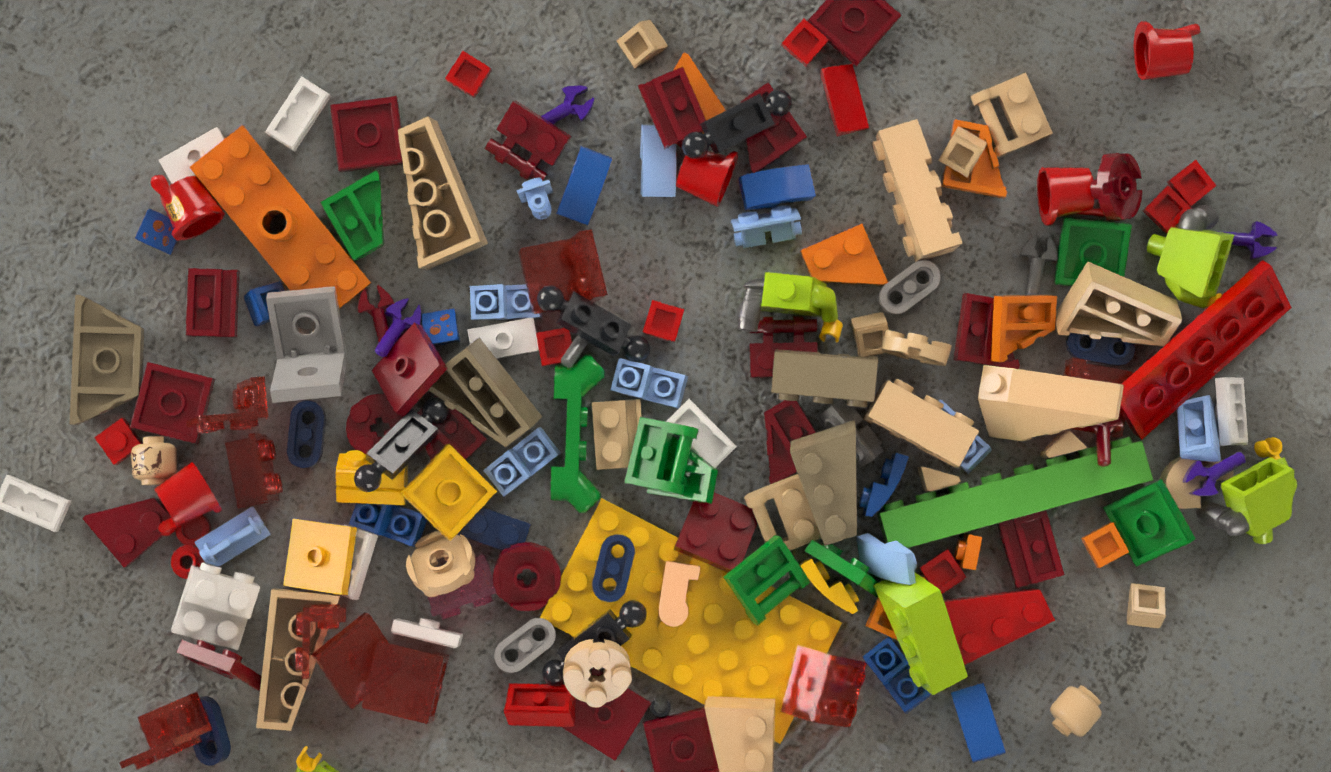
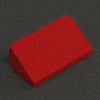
(844, 99)
(539, 705)

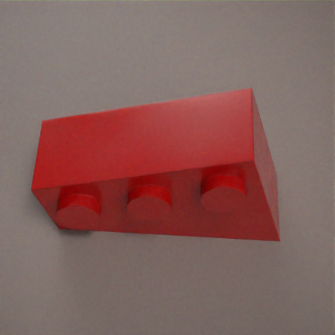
(996, 620)

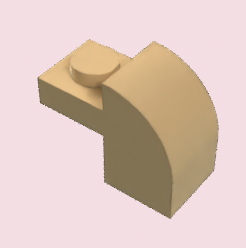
(1173, 479)

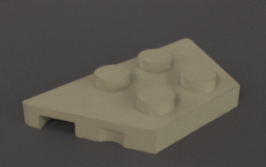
(104, 361)

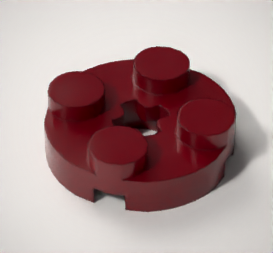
(1117, 186)
(364, 415)
(513, 562)

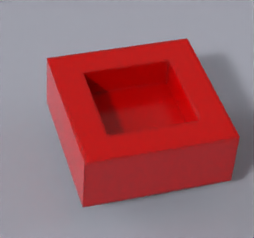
(804, 42)
(468, 74)
(1192, 183)
(1166, 209)
(663, 321)
(553, 345)
(118, 441)
(943, 571)

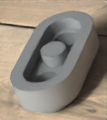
(909, 288)
(525, 644)

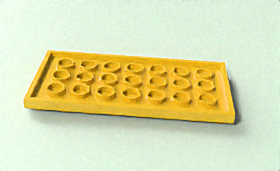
(716, 646)

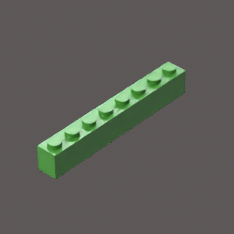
(1014, 496)

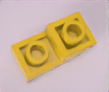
(837, 593)

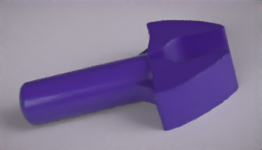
(567, 108)
(1247, 239)
(397, 327)
(1212, 473)

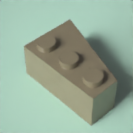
(824, 377)
(486, 394)
(829, 479)

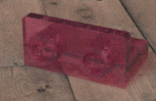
(478, 592)

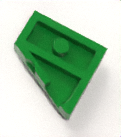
(358, 215)
(698, 479)
(853, 570)

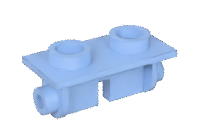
(535, 193)
(778, 221)
(232, 538)

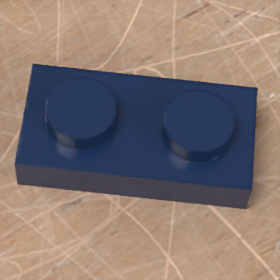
(496, 529)

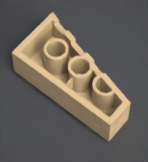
(915, 191)
(440, 206)
(280, 683)
(742, 733)

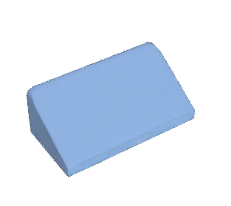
(1198, 430)

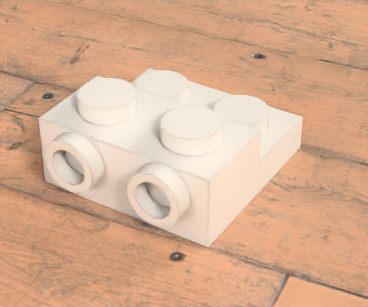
(215, 606)

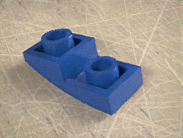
(584, 185)
(776, 186)
(877, 494)
(389, 521)
(893, 672)
(978, 722)

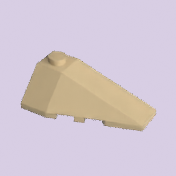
(1033, 403)

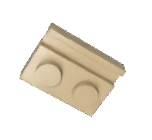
(615, 432)

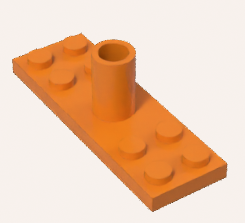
(253, 194)

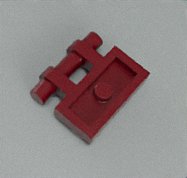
(534, 134)
(763, 353)

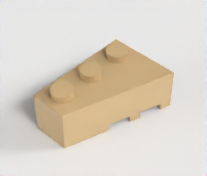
(1117, 308)
(922, 422)

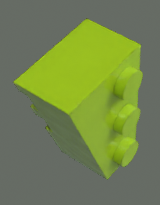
(923, 632)

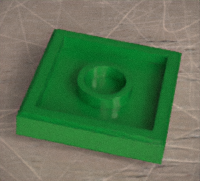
(1093, 242)
(1149, 522)

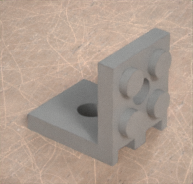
(308, 360)

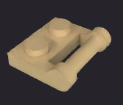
(1021, 111)
(792, 509)

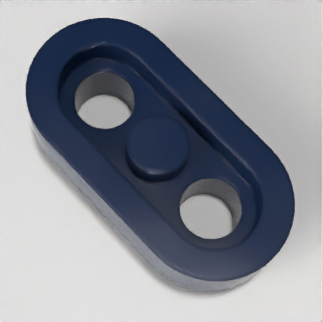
(1100, 350)
(306, 434)
(614, 568)
(205, 750)

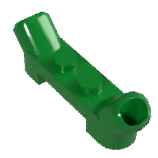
(571, 386)

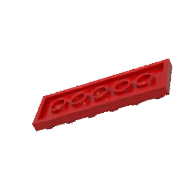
(1203, 349)

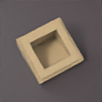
(642, 43)
(962, 151)
(869, 333)
(1063, 443)
(935, 480)
(1146, 606)

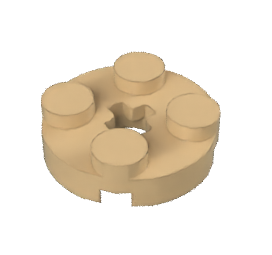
(916, 348)
(442, 579)
(602, 688)

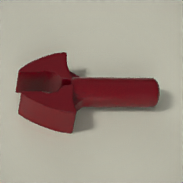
(378, 314)
(1103, 439)

